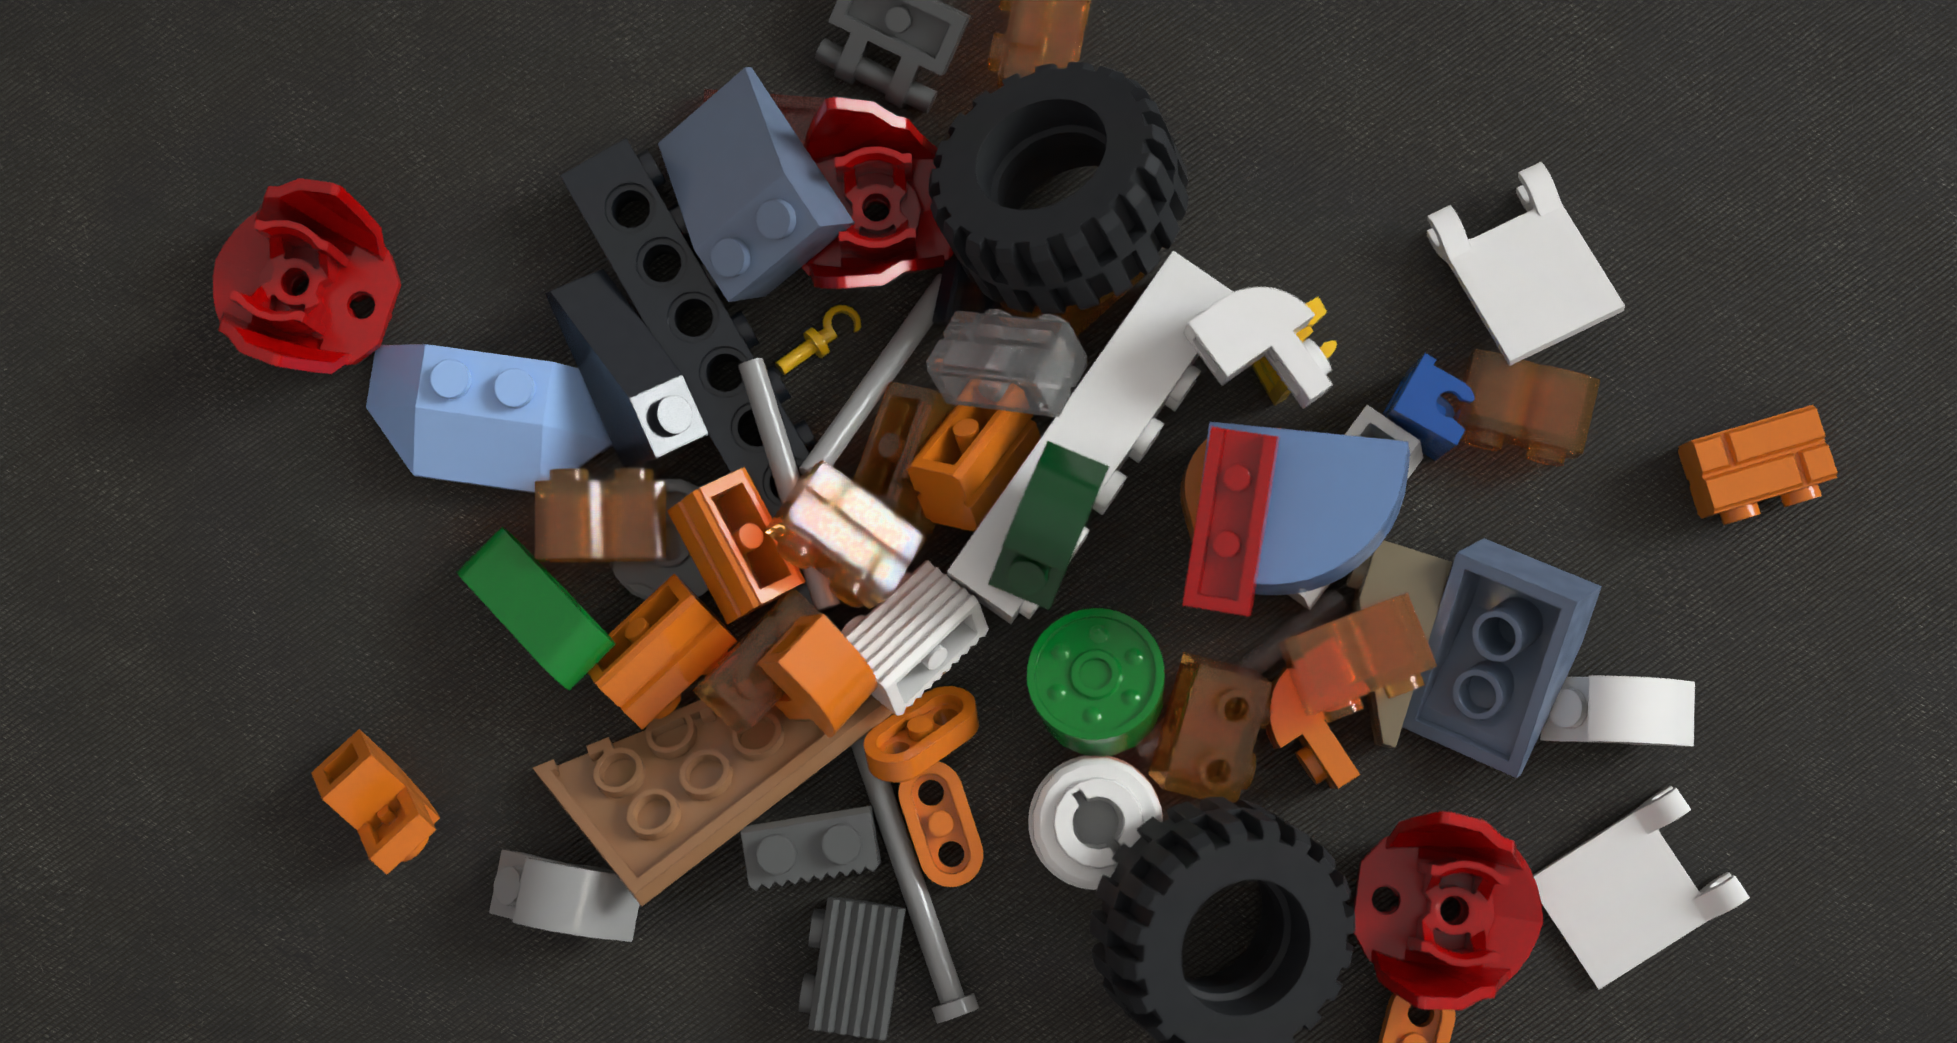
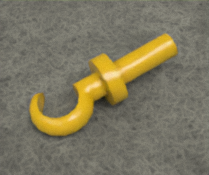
(816, 341)

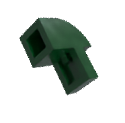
(1048, 525)

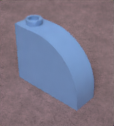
(1326, 505)

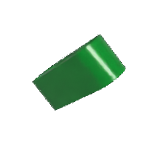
(536, 608)

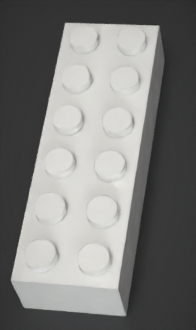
(1106, 415)

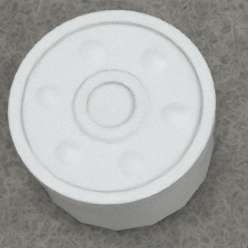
(1086, 815)

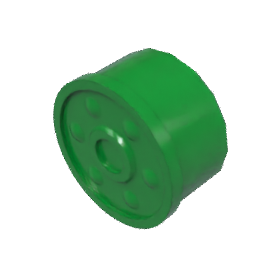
(1097, 681)

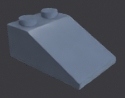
(749, 190)
(1500, 654)

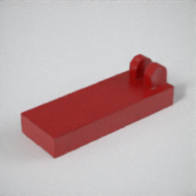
(1231, 521)

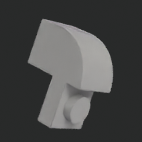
(563, 897)

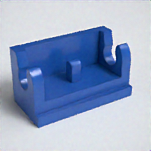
(1423, 412)

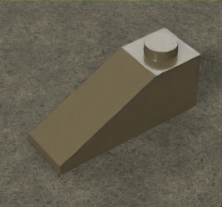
(1383, 576)

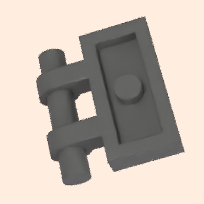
(917, 30)

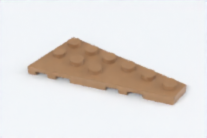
(689, 786)

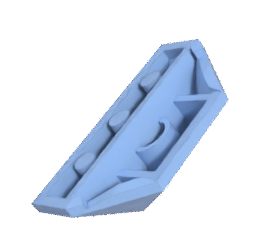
(483, 415)

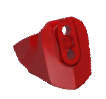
(868, 162)
(296, 236)
(1412, 946)

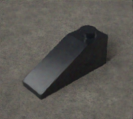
(625, 371)

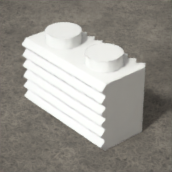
(916, 635)

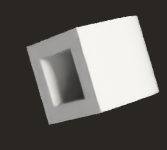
(1257, 325)
(1623, 711)

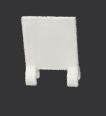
(1529, 275)
(1628, 893)

